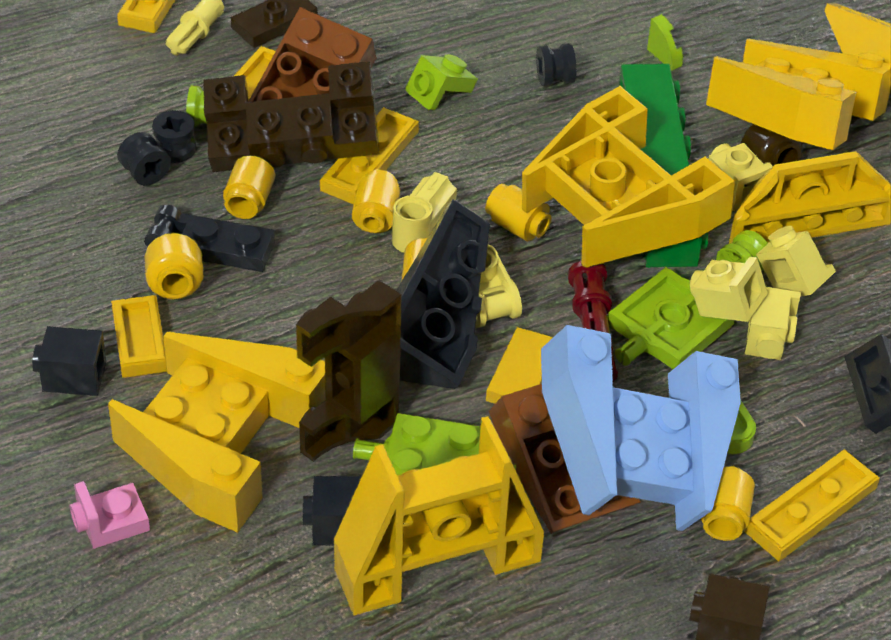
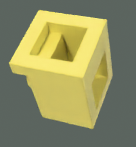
(741, 166)
(794, 262)
(729, 289)
(773, 324)

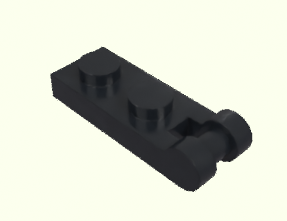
(219, 240)

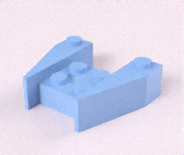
(637, 440)

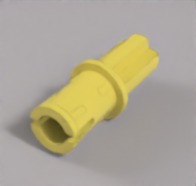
(194, 25)

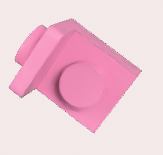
(109, 514)

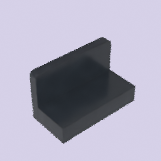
(871, 379)

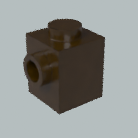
(729, 609)

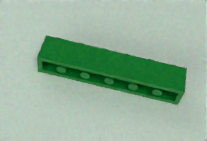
(664, 144)

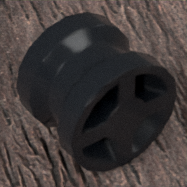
(556, 64)
(174, 134)
(144, 158)

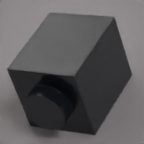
(70, 361)
(328, 506)

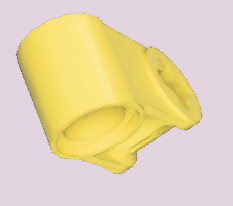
(497, 291)

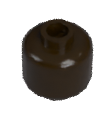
(771, 146)

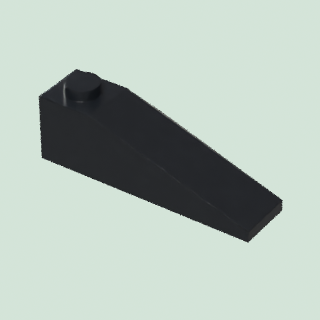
(443, 300)

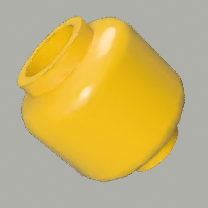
(173, 266)

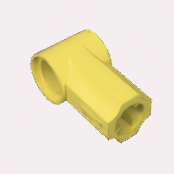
(419, 213)

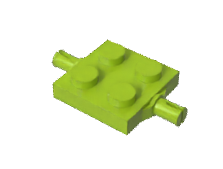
(664, 321)
(423, 443)

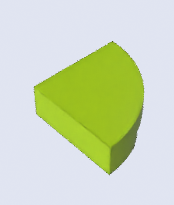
(662, 43)

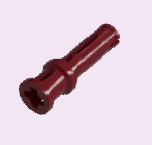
(592, 300)

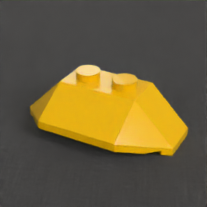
(859, 32)
(817, 197)

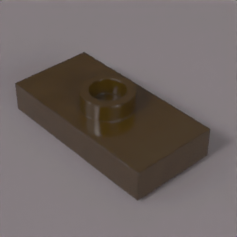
(268, 20)

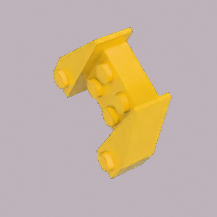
(800, 90)
(618, 189)
(209, 415)
(431, 518)

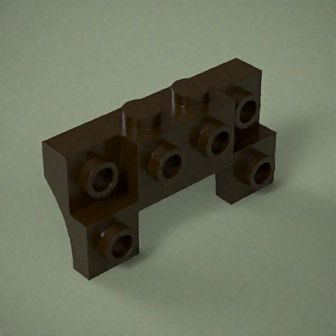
(294, 127)
(360, 368)

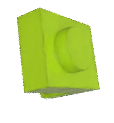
(435, 76)

